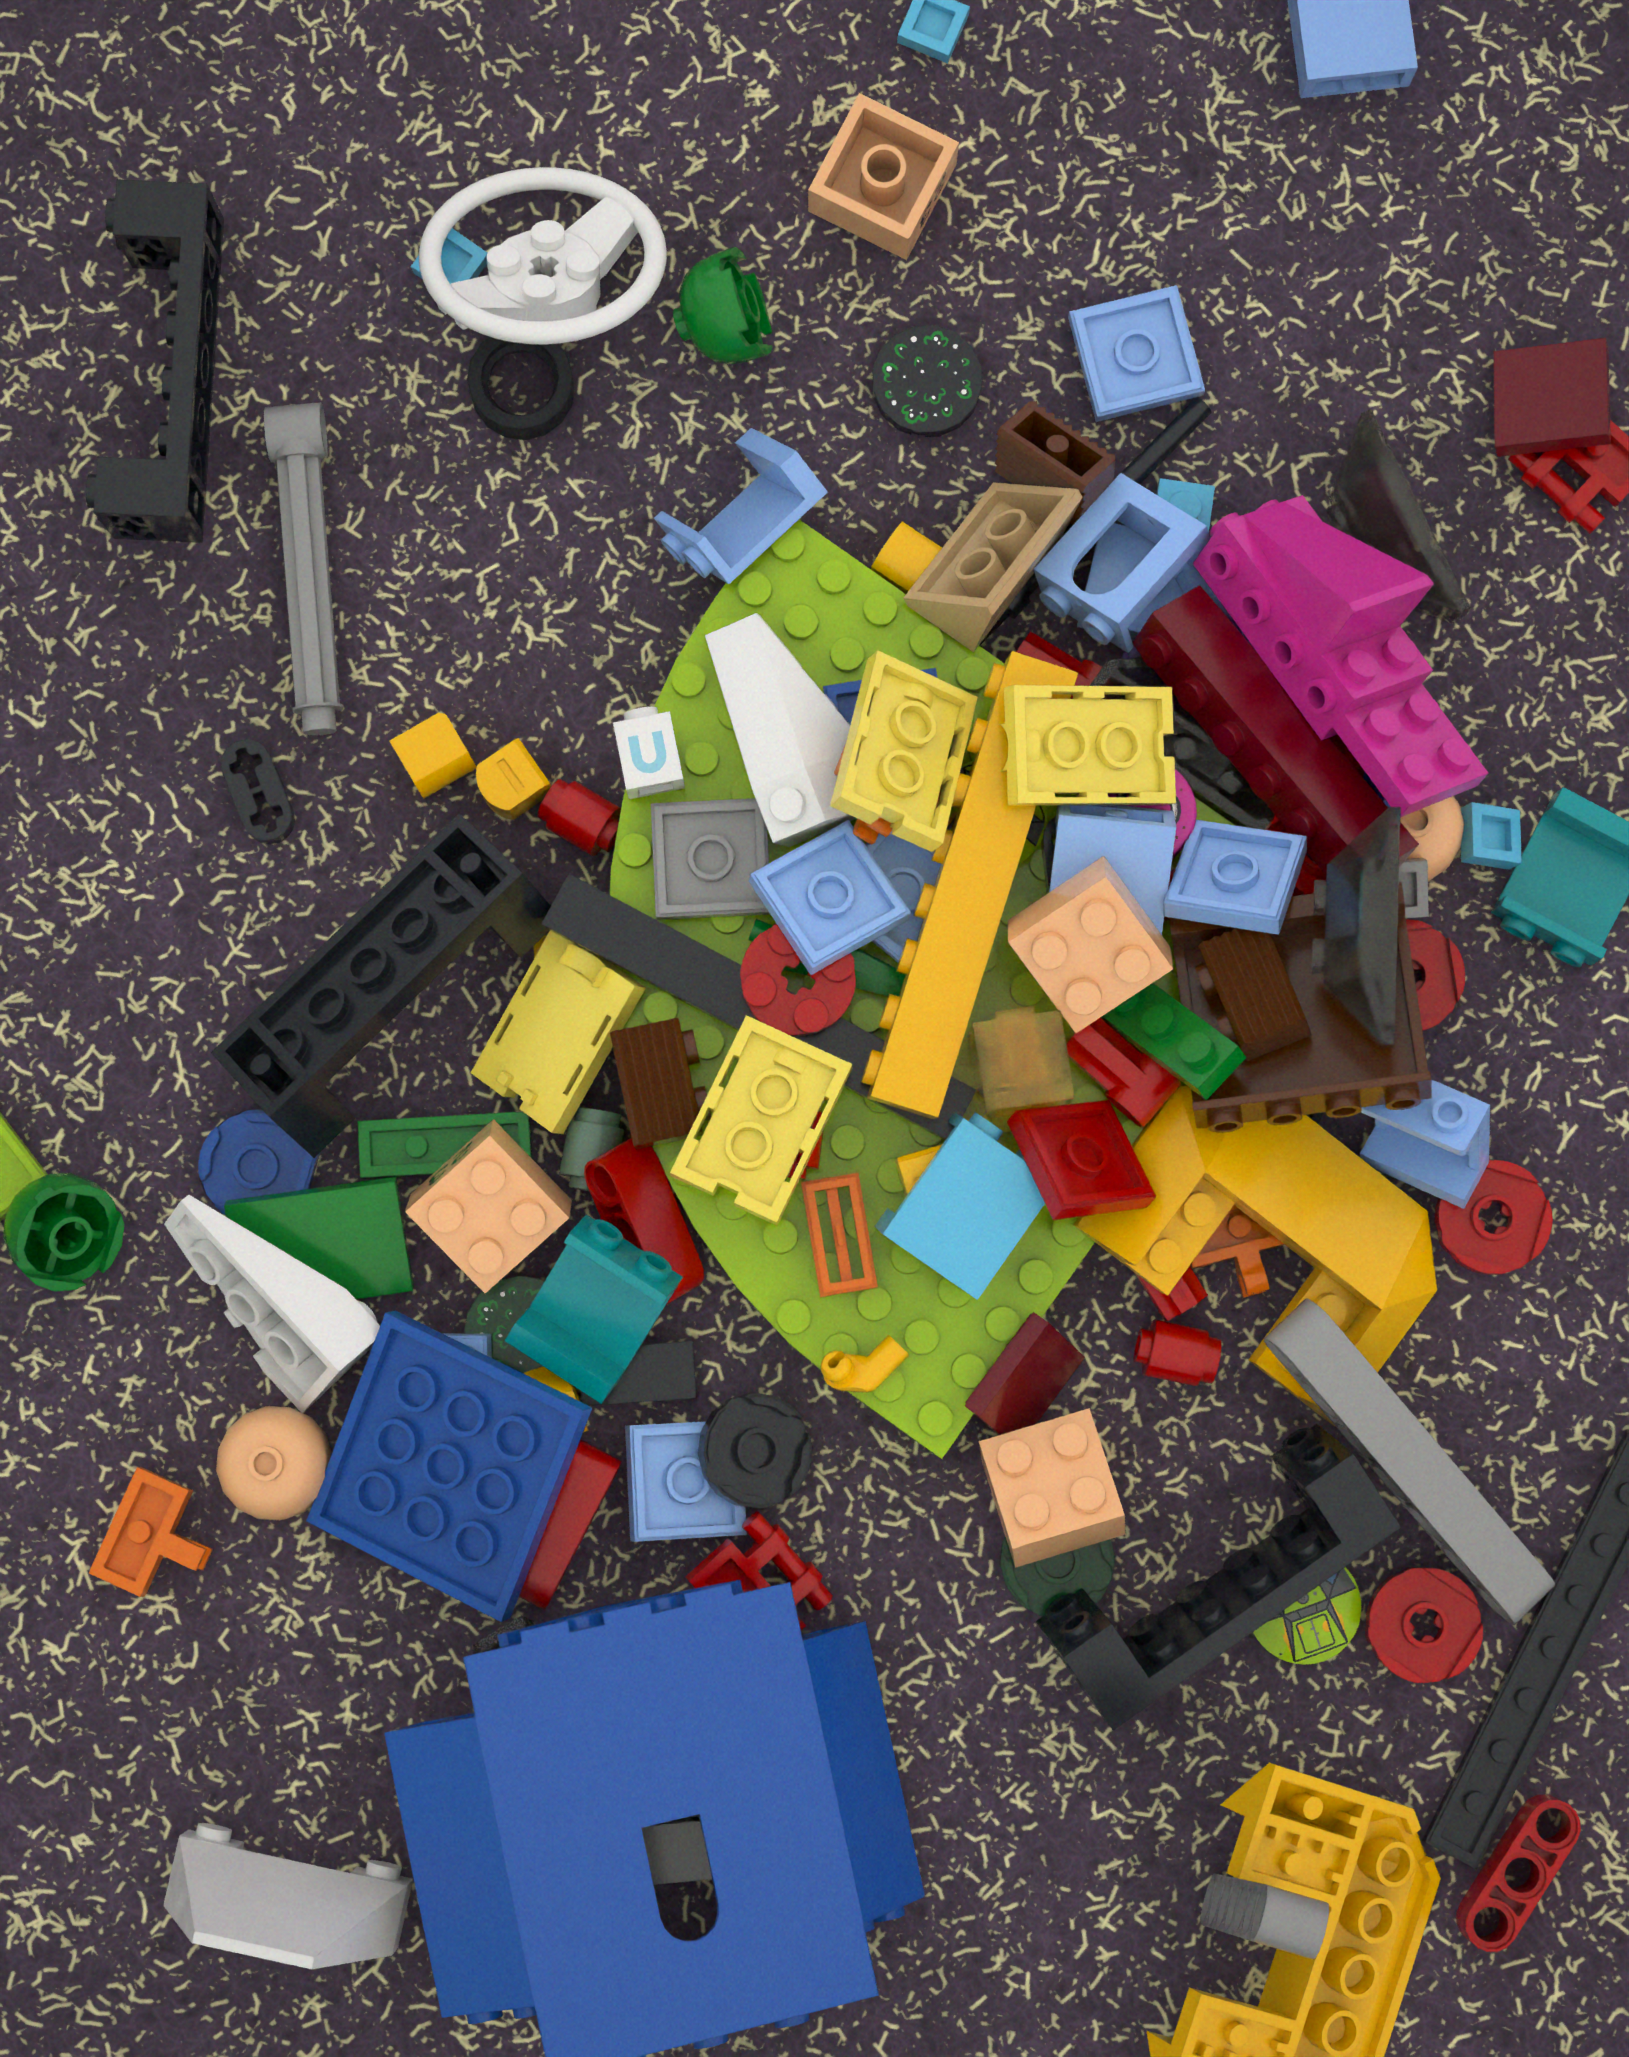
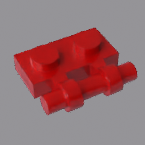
(1601, 466)
(770, 1543)

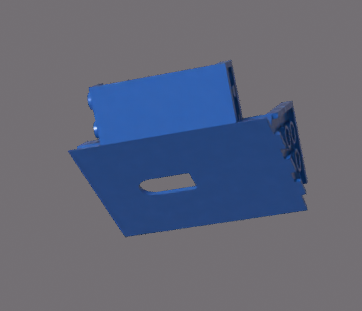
(631, 1720)

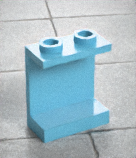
(966, 1206)

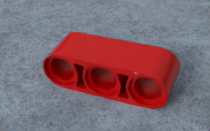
(639, 1202)
(572, 1514)
(1545, 1860)

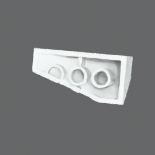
(783, 729)
(299, 1318)

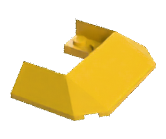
(1304, 1189)
(1379, 1891)

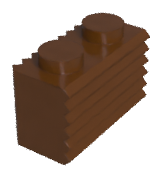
(1047, 453)
(1254, 992)
(658, 1081)

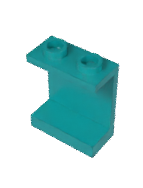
(1569, 880)
(595, 1308)

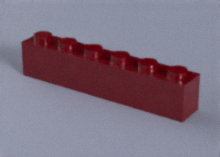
(1260, 726)

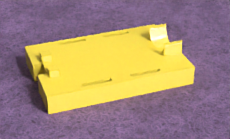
(1088, 745)
(901, 750)
(557, 1031)
(762, 1119)

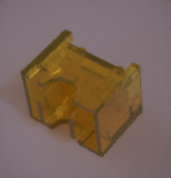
(1019, 1062)

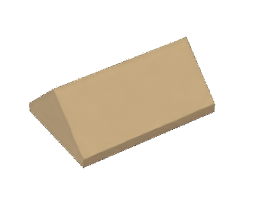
(991, 558)

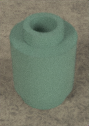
(587, 1138)

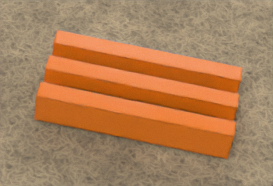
(847, 1283)

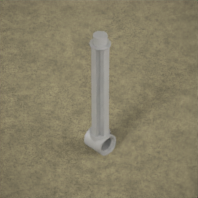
(297, 446)

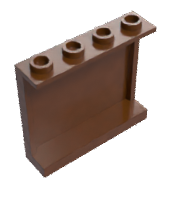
(1331, 1069)

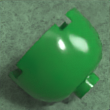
(723, 310)
(62, 1231)

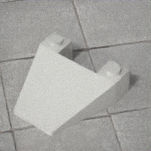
(282, 1905)

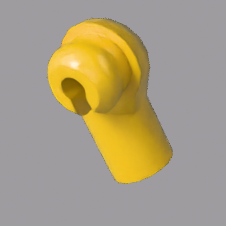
(862, 1372)

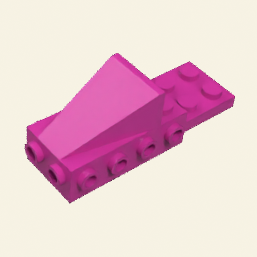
(1332, 635)

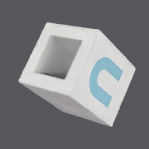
(648, 752)

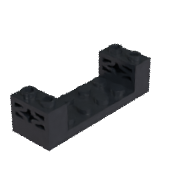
(181, 232)
(372, 973)
(1339, 1525)

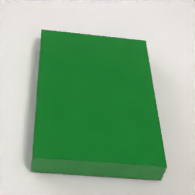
(340, 1230)

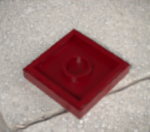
(1551, 397)
(1025, 1377)

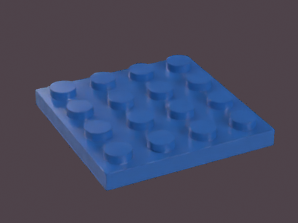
(448, 1465)

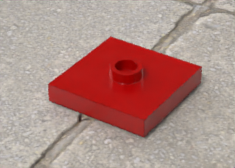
(1081, 1159)

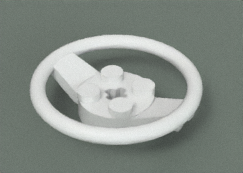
(546, 278)

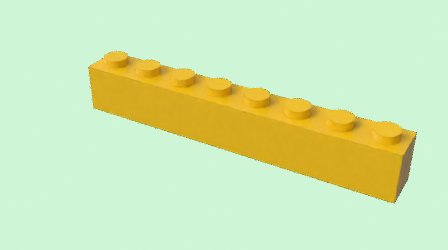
(958, 912)

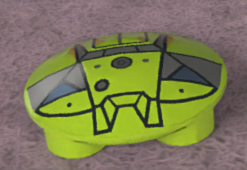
(1316, 1624)

